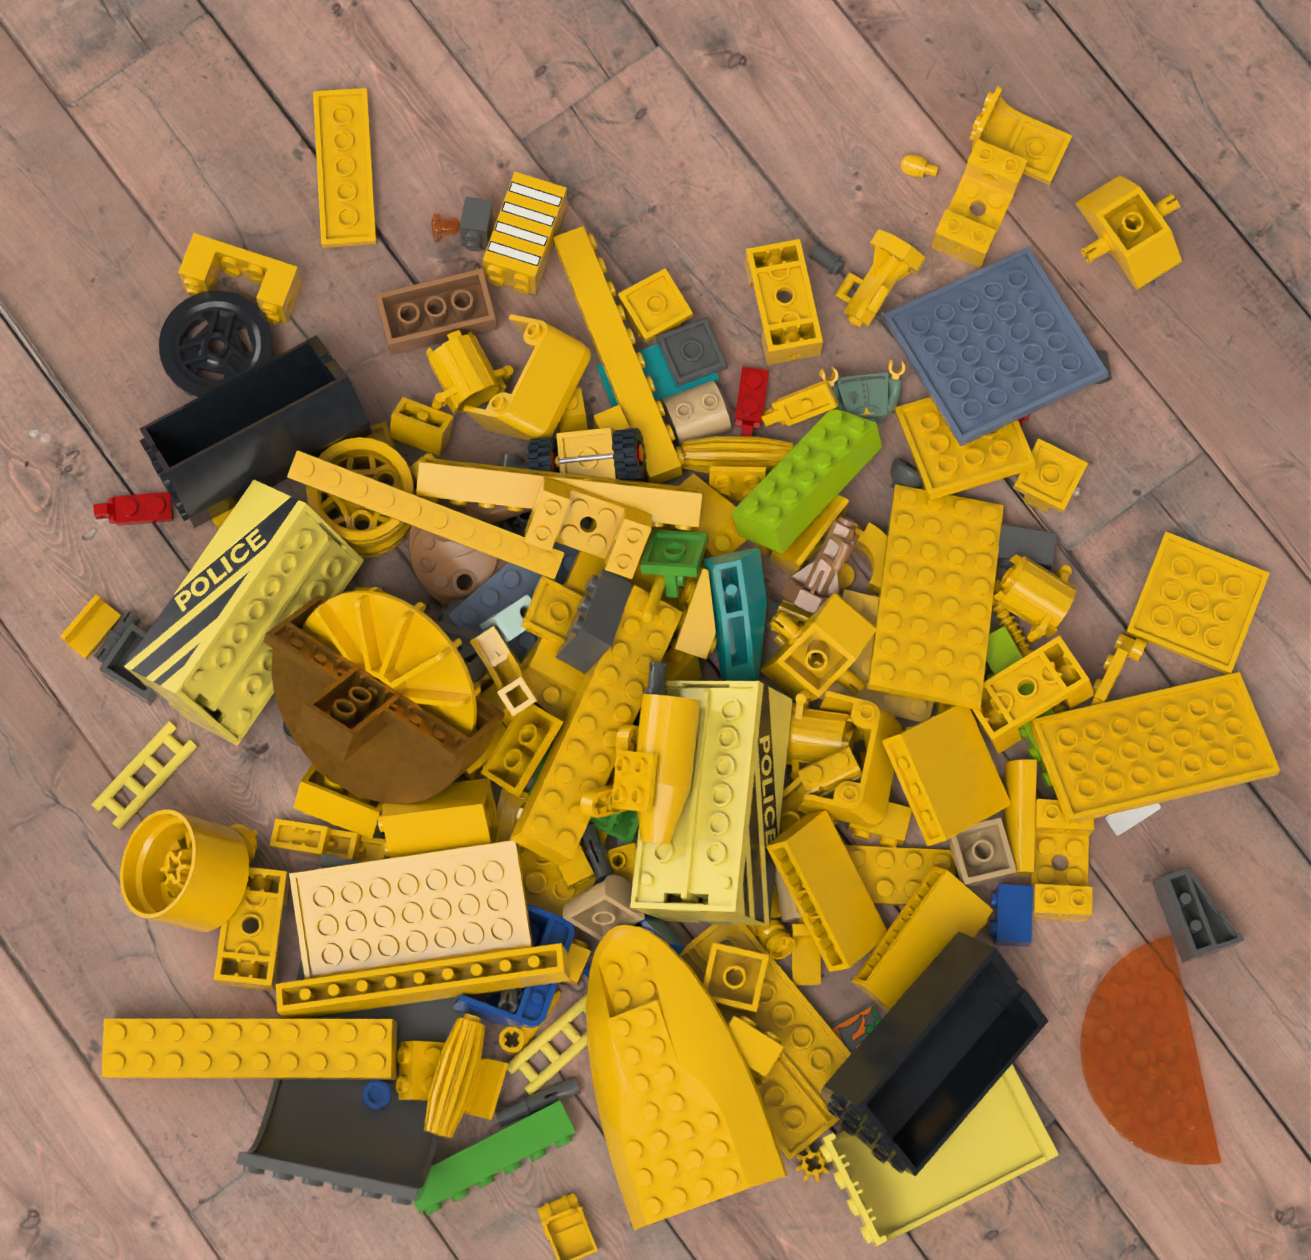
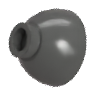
(905, 474)

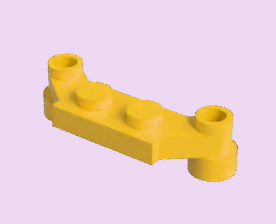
(1126, 648)

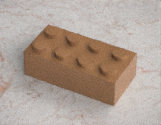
(432, 309)

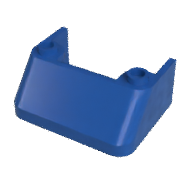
(534, 1000)

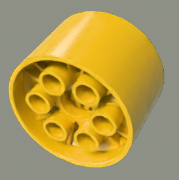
(184, 871)

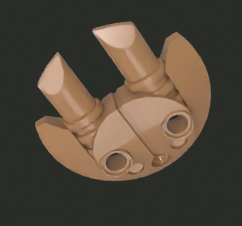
(441, 561)

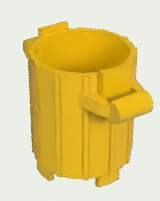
(465, 373)
(1036, 595)
(816, 733)

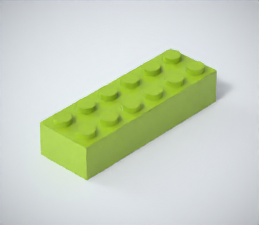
(807, 479)

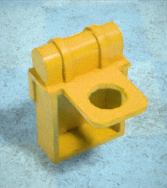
(567, 1228)

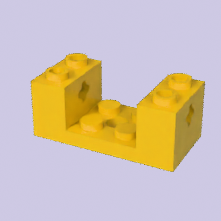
(991, 182)
(278, 280)
(789, 328)
(616, 537)
(1055, 679)
(1060, 893)
(247, 958)

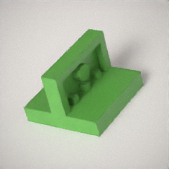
(674, 556)

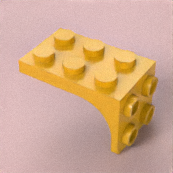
(1021, 136)

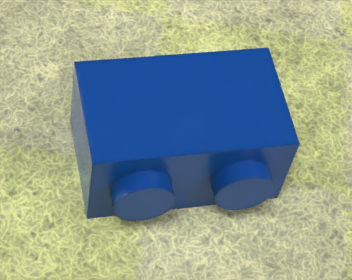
(1012, 915)

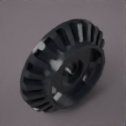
(225, 315)

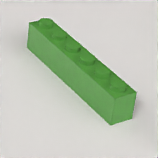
(494, 1155)

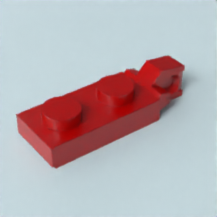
(751, 399)
(136, 509)

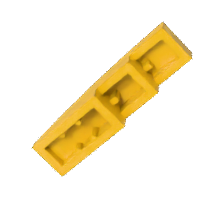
(319, 840)

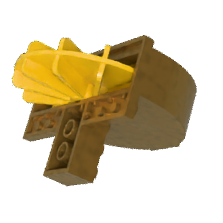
(378, 696)

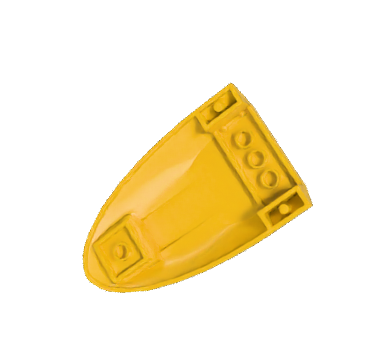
(670, 1083)

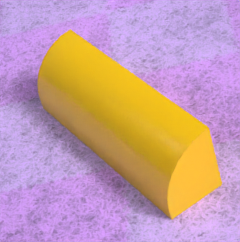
(1020, 816)

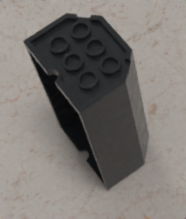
(253, 430)
(934, 1055)

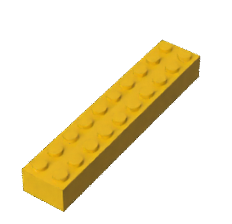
(587, 739)
(250, 1049)

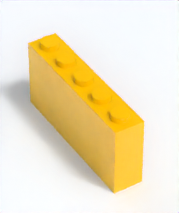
(827, 890)
(919, 934)

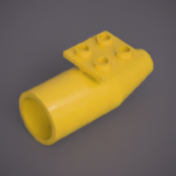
(661, 770)

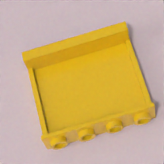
(946, 774)

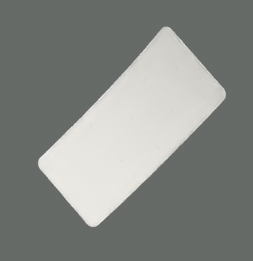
(1125, 820)

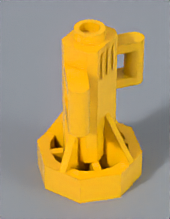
(891, 263)

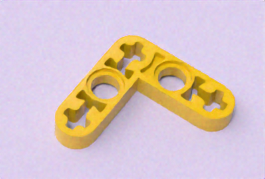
(625, 741)

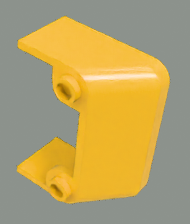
(543, 386)
(864, 801)

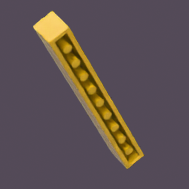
(616, 352)
(520, 487)
(424, 515)
(423, 982)

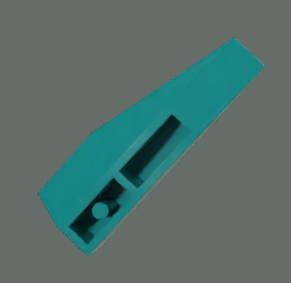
(738, 612)

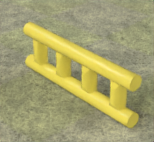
(142, 793)
(542, 1043)

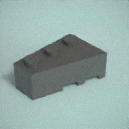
(595, 620)
(1193, 917)

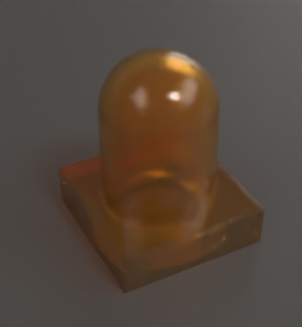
(443, 227)

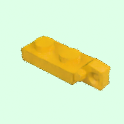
(801, 405)

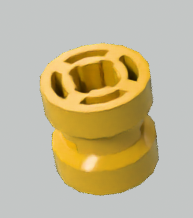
(776, 940)

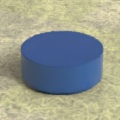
(376, 1094)

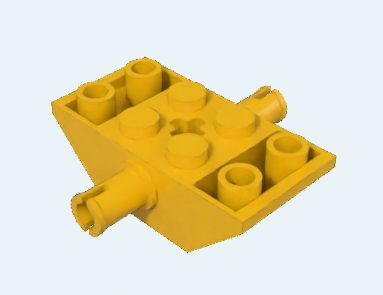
(1139, 252)
(834, 633)

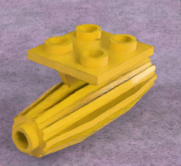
(733, 462)
(463, 1080)

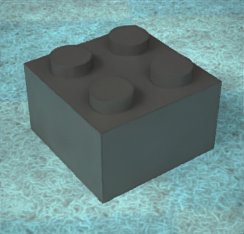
(114, 668)

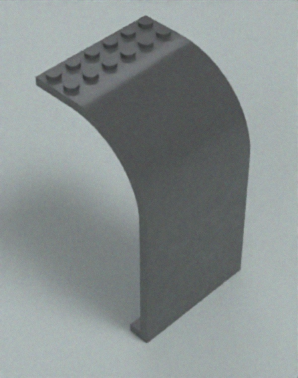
(333, 1137)

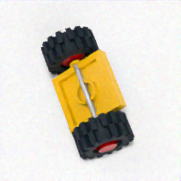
(591, 453)

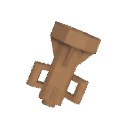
(819, 579)

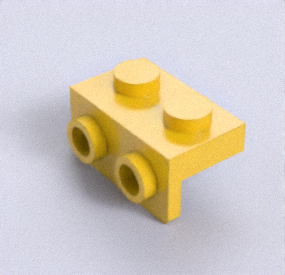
(417, 1068)

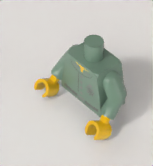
(868, 394)

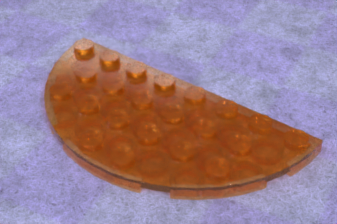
(1145, 1060)

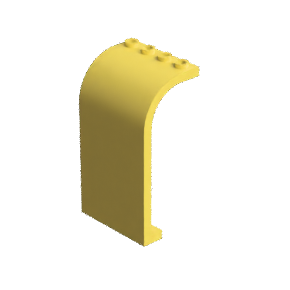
(986, 1150)

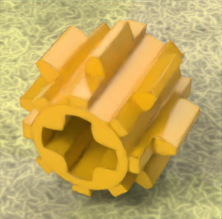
(803, 1167)

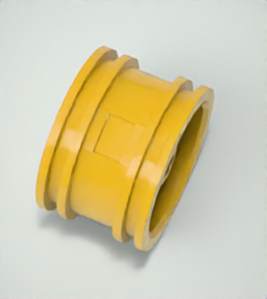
(384, 463)

